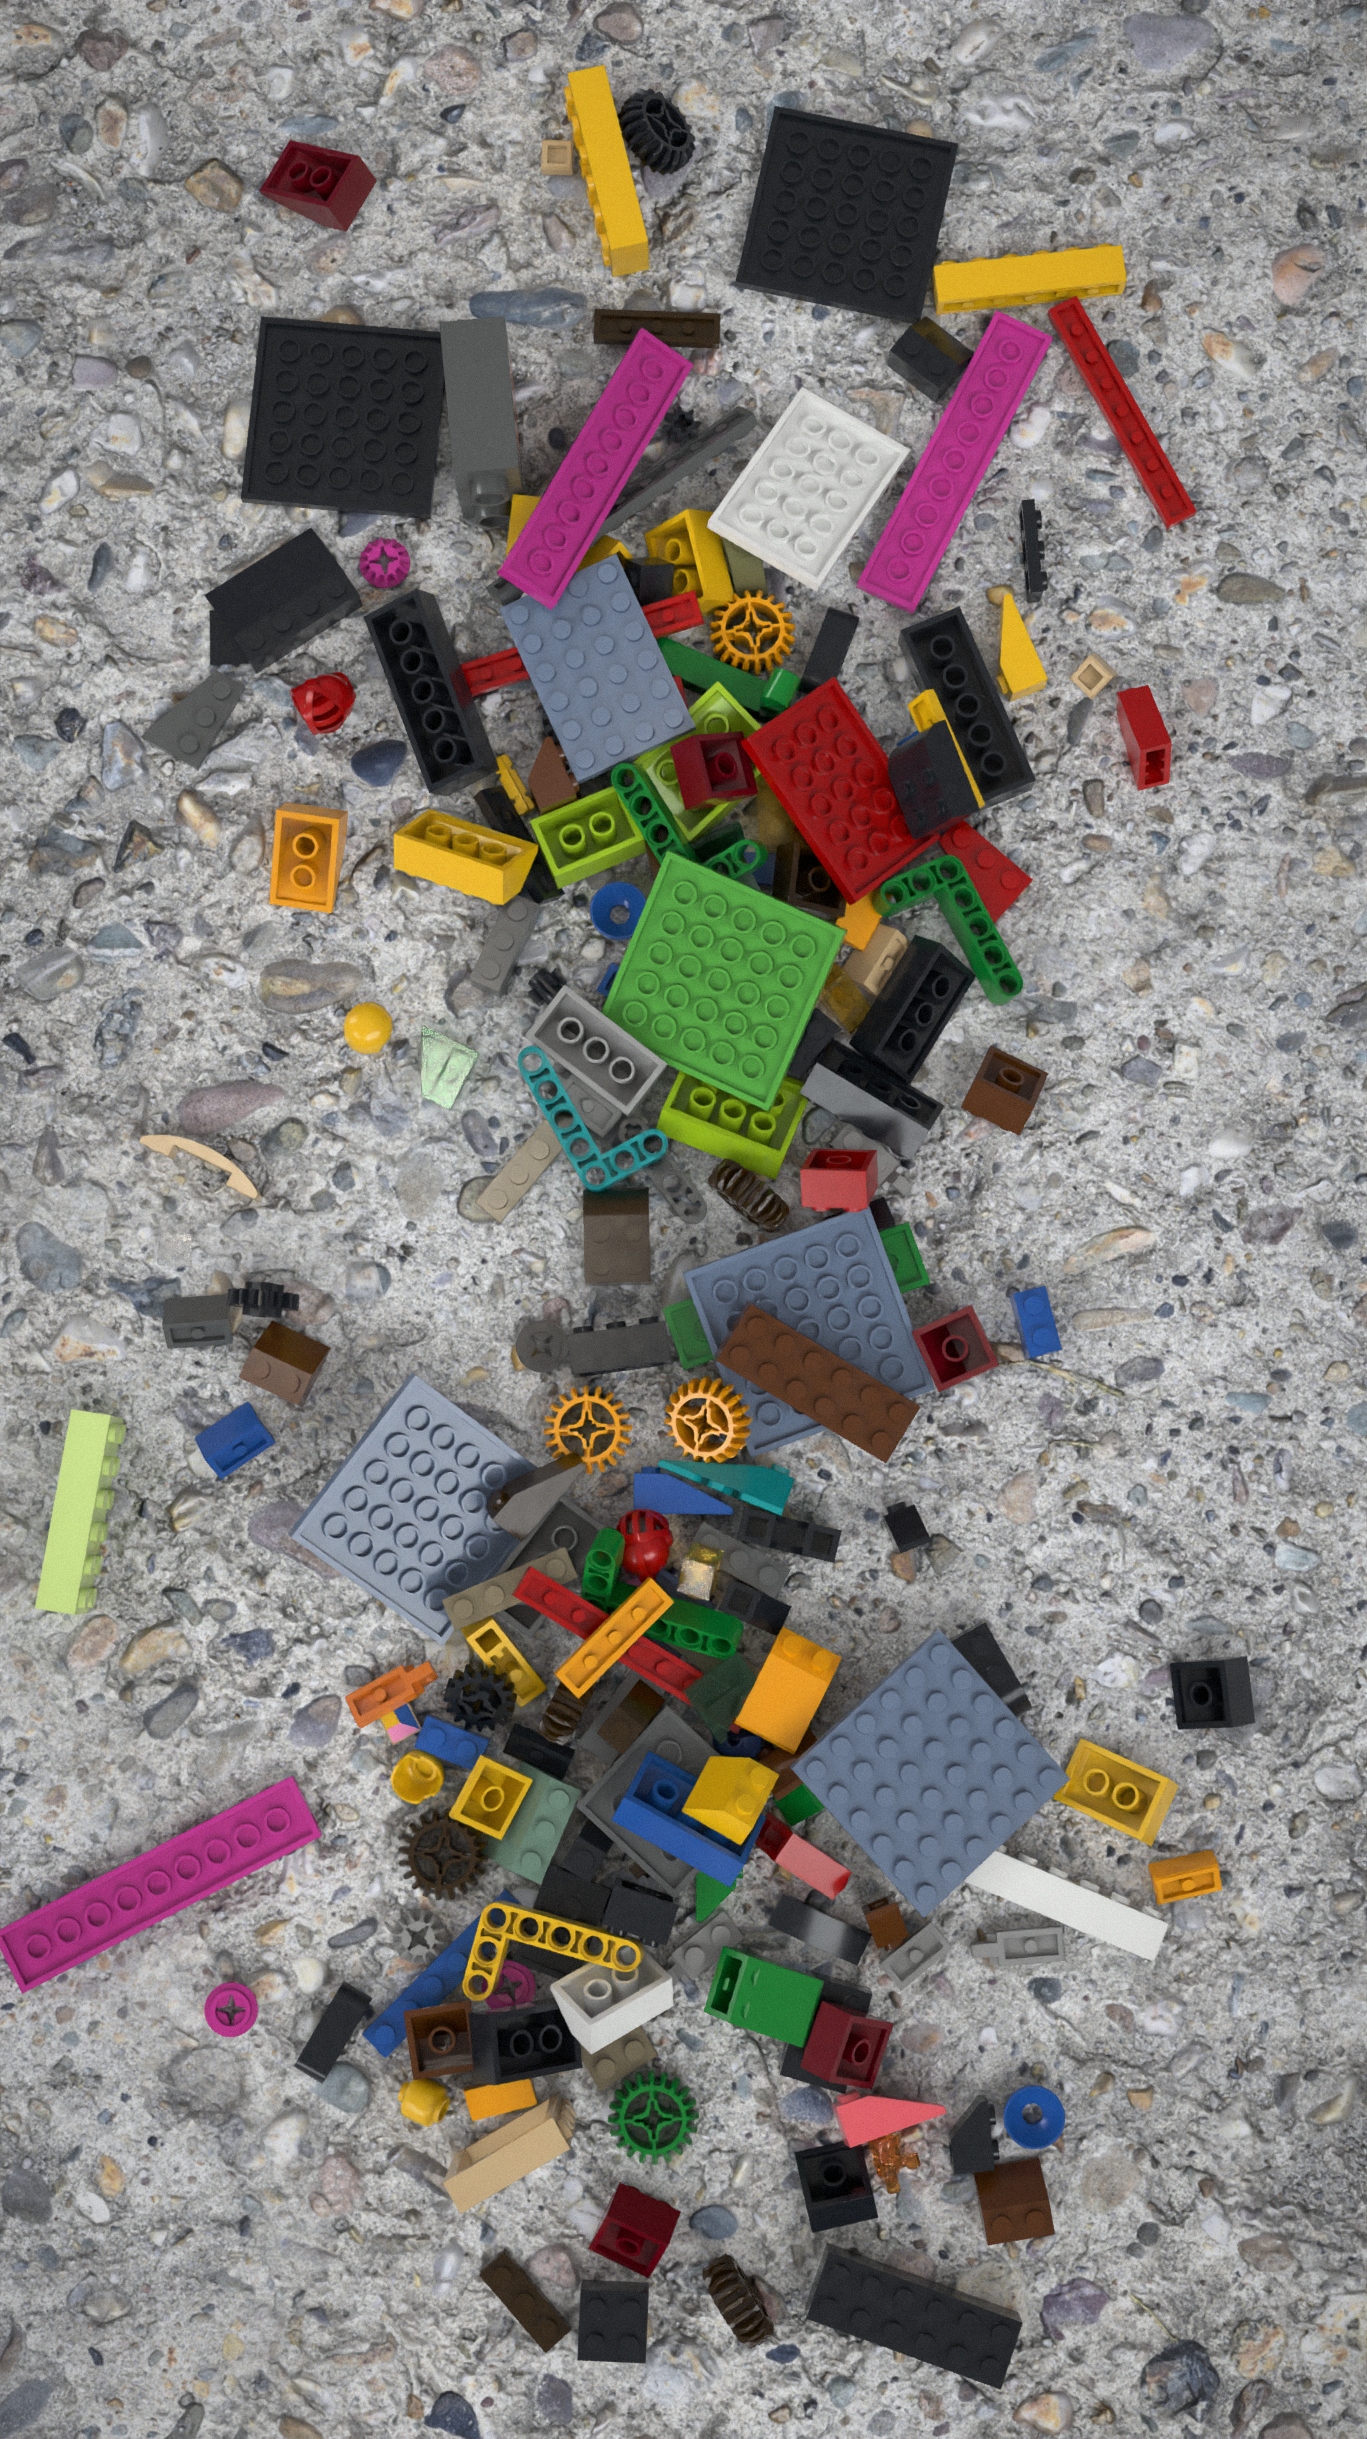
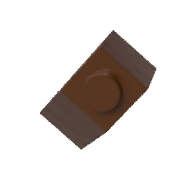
(885, 1922)

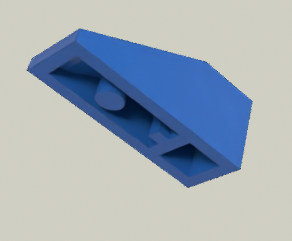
(672, 1496)

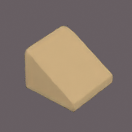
(1093, 675)

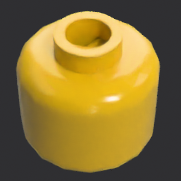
(424, 2101)

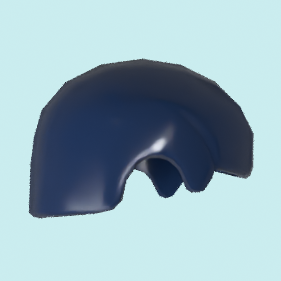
(743, 1744)

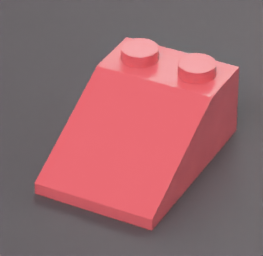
(872, 2116)

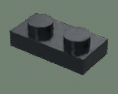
(537, 1751)

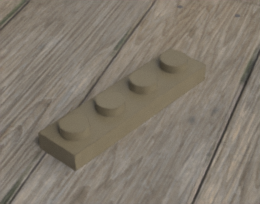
(523, 1169)
(497, 1592)

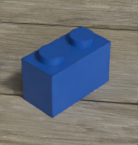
(1035, 1322)
(451, 1741)

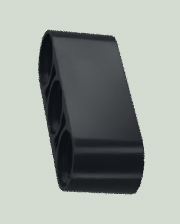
(829, 649)
(333, 2032)

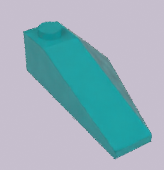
(751, 1484)

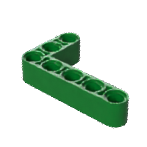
(758, 697)
(676, 841)
(959, 920)
(680, 1625)

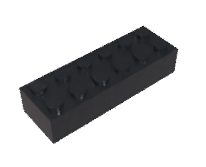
(948, 660)
(431, 693)
(913, 2316)

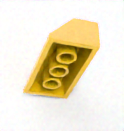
(464, 856)

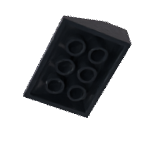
(284, 600)

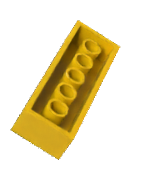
(606, 171)

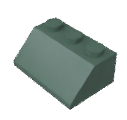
(536, 1825)

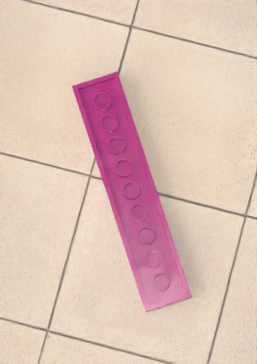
(954, 462)
(595, 469)
(158, 1884)

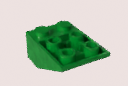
(763, 1996)

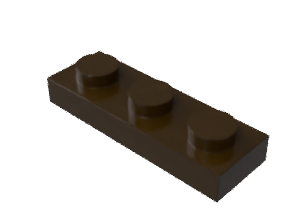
(525, 2300)

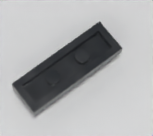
(1032, 550)

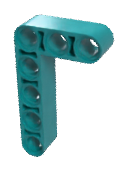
(578, 1131)

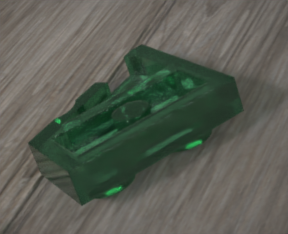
(444, 1068)
(720, 1694)

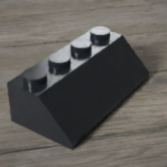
(912, 1008)
(871, 1099)

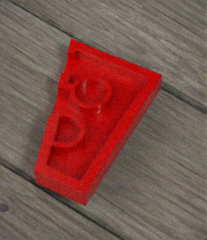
(991, 872)

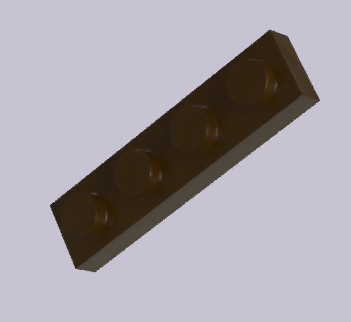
(671, 328)

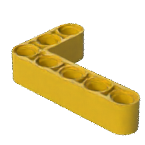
(545, 1939)

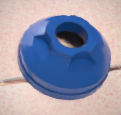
(616, 895)
(1046, 2129)

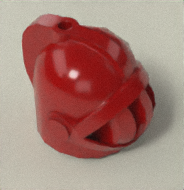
(324, 702)
(645, 1551)

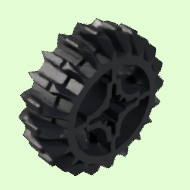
(656, 132)

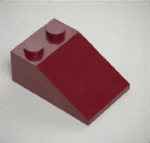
(320, 184)

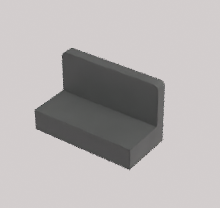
(197, 1321)

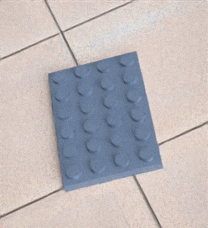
(598, 671)

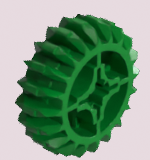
(669, 2115)

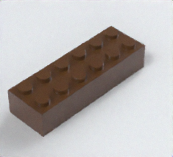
(816, 1382)

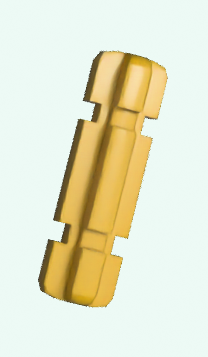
(514, 786)

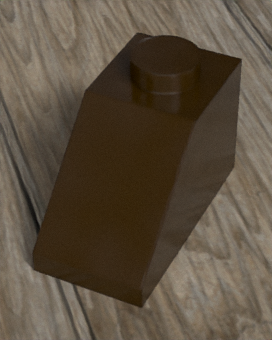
(631, 1716)

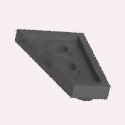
(197, 720)

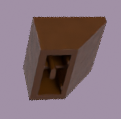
(549, 781)

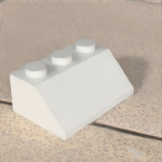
(608, 2002)

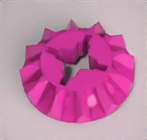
(396, 570)
(523, 1992)
(219, 2019)

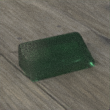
(718, 841)

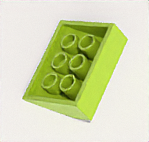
(712, 713)
(731, 1126)

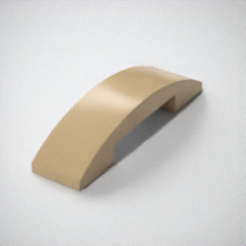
(170, 1145)

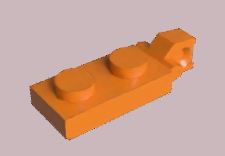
(389, 1692)

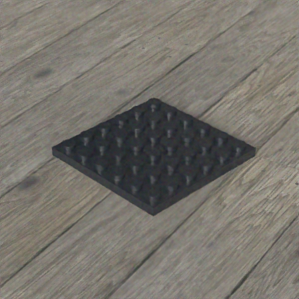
(846, 215)
(344, 418)

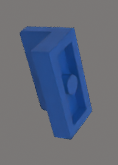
(234, 1440)

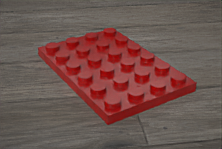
(836, 789)

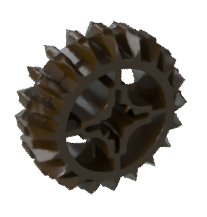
(748, 1195)
(563, 1714)
(427, 1853)
(738, 2301)

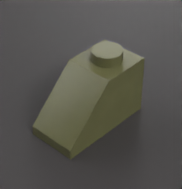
(744, 570)

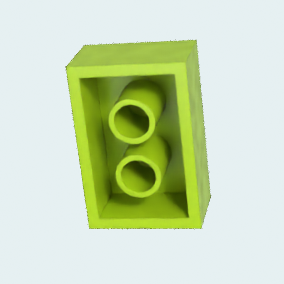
(587, 837)

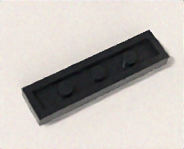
(505, 819)

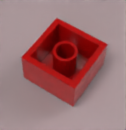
(839, 1179)

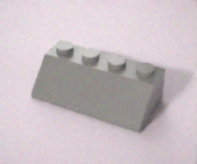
(597, 1051)

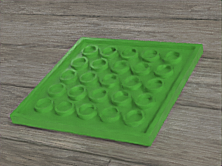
(722, 978)

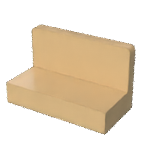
(878, 960)

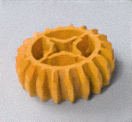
(764, 631)
(586, 1402)
(693, 1428)

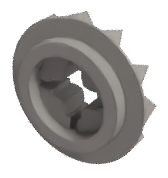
(434, 1936)

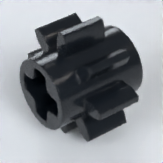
(686, 420)
(545, 985)

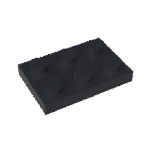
(570, 1898)

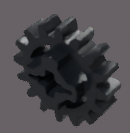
(263, 1299)
(480, 1697)

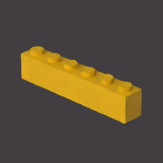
(1028, 279)

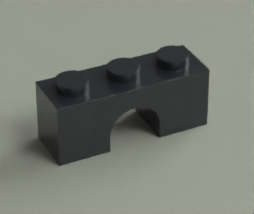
(789, 1535)

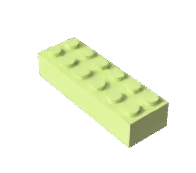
(80, 1513)

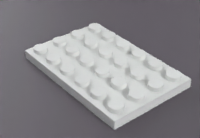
(808, 489)

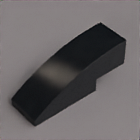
(819, 1928)

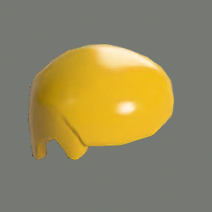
(367, 1027)
(417, 1776)

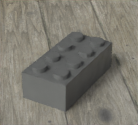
(561, 1527)

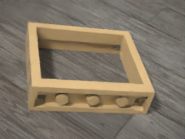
(510, 2152)

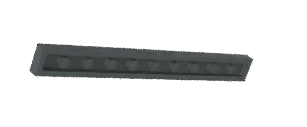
(656, 482)

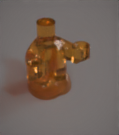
(889, 2161)

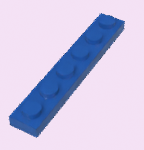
(432, 1984)

